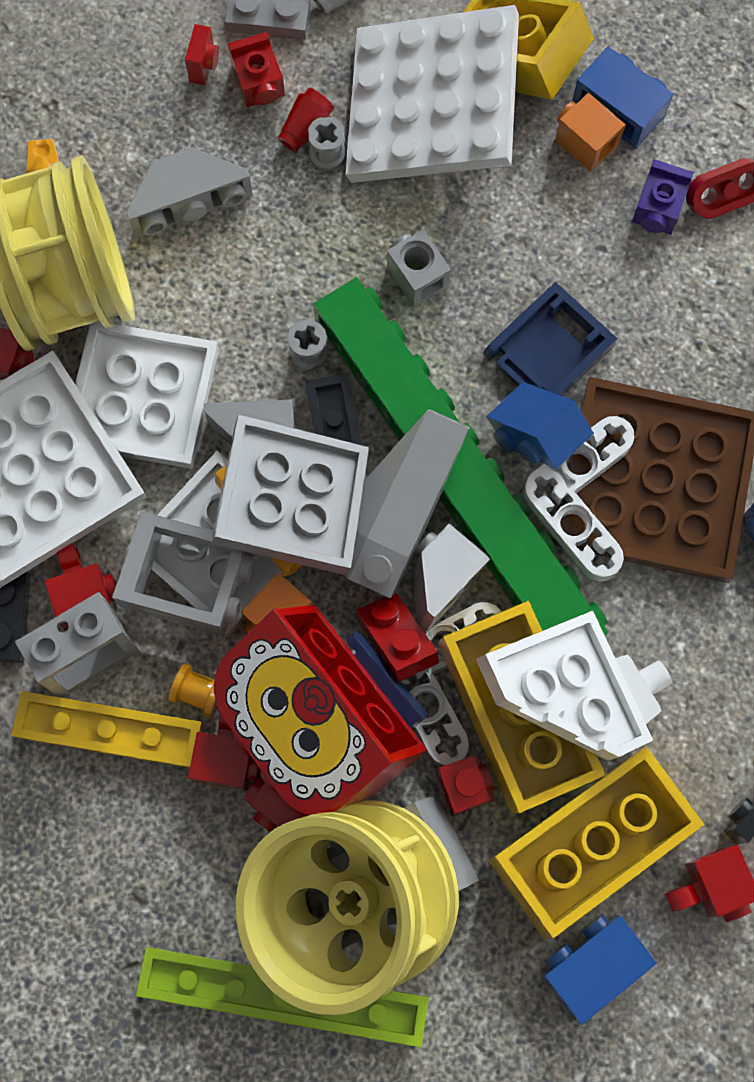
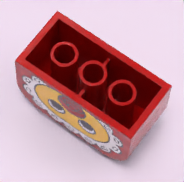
(311, 713)

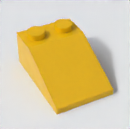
(549, 42)

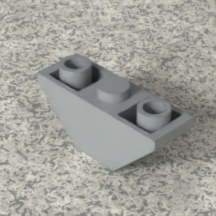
(186, 189)

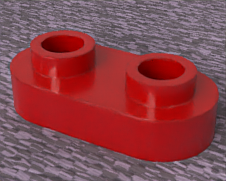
(724, 189)

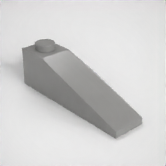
(401, 500)

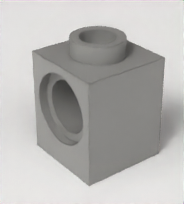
(423, 283)

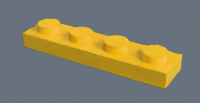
(105, 729)

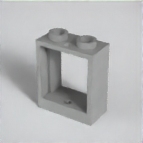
(139, 562)
(82, 653)

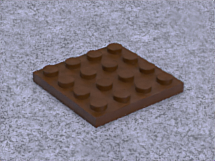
(679, 487)

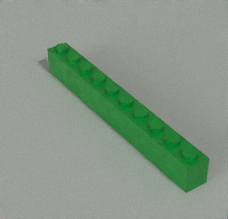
(474, 491)

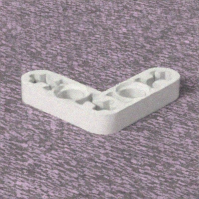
(567, 485)
(454, 729)

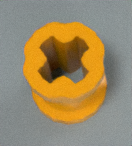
(194, 690)

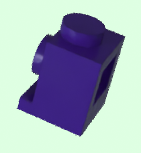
(662, 197)

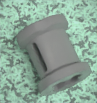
(326, 143)
(300, 336)

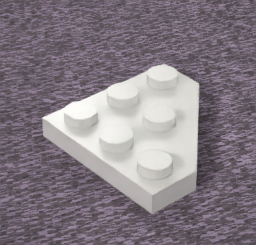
(569, 687)

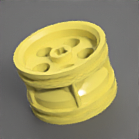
(58, 255)
(303, 954)

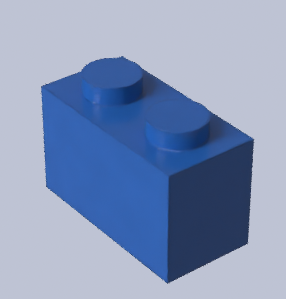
(626, 93)
(539, 425)
(596, 967)

